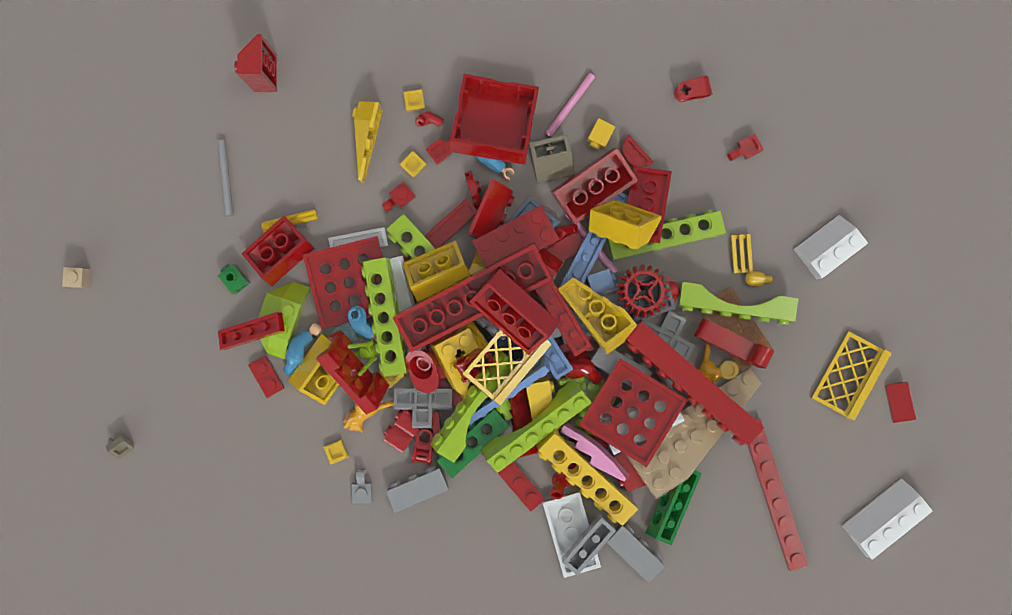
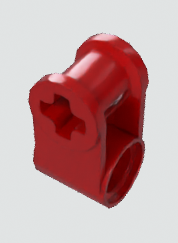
(696, 89)
(462, 364)
(423, 450)

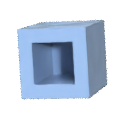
(601, 281)

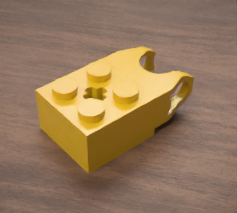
(445, 352)

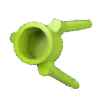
(367, 352)

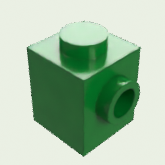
(233, 278)

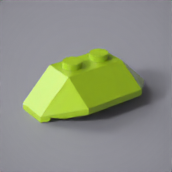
(289, 300)

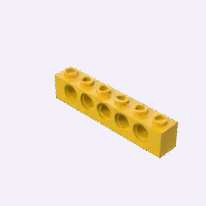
(625, 506)

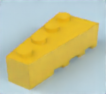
(539, 399)

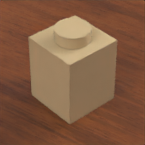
(76, 277)

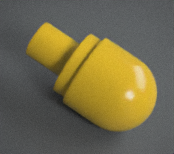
(757, 279)

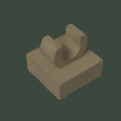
(119, 446)

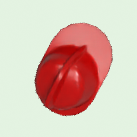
(423, 370)

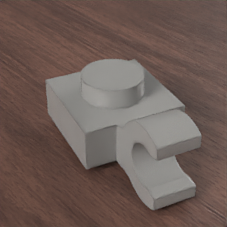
(361, 490)

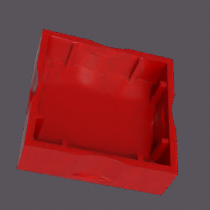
(494, 119)

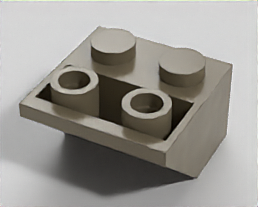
(552, 158)

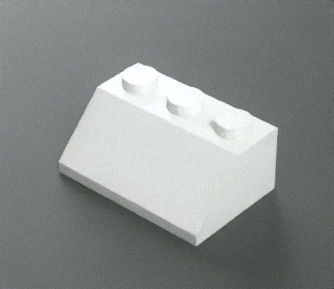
(830, 246)

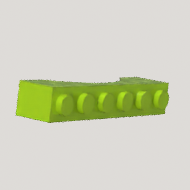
(697, 296)
(564, 406)
(452, 437)

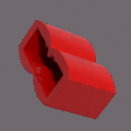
(402, 431)

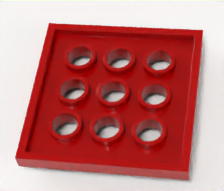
(319, 280)
(640, 382)

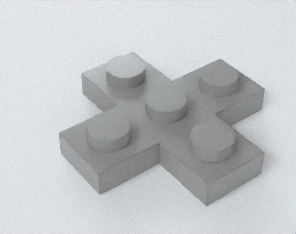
(669, 333)
(422, 404)

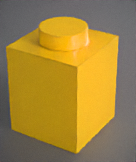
(600, 134)

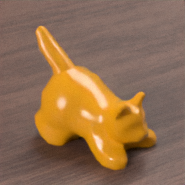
(708, 367)
(356, 417)

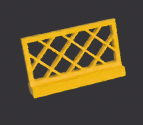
(516, 374)
(865, 386)

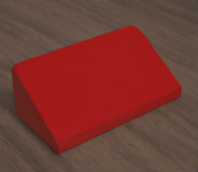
(900, 402)

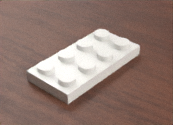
(567, 524)

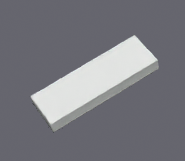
(348, 238)

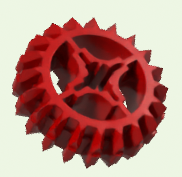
(648, 298)

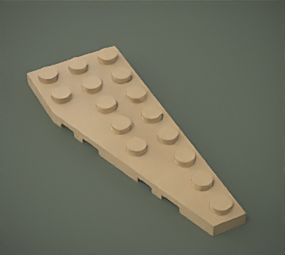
(690, 440)

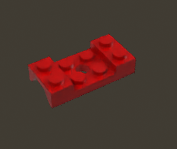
(341, 362)

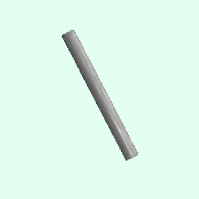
(225, 178)

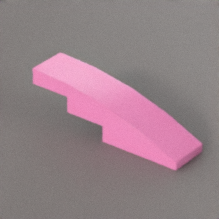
(600, 456)

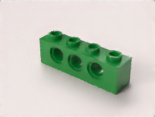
(498, 425)
(671, 510)

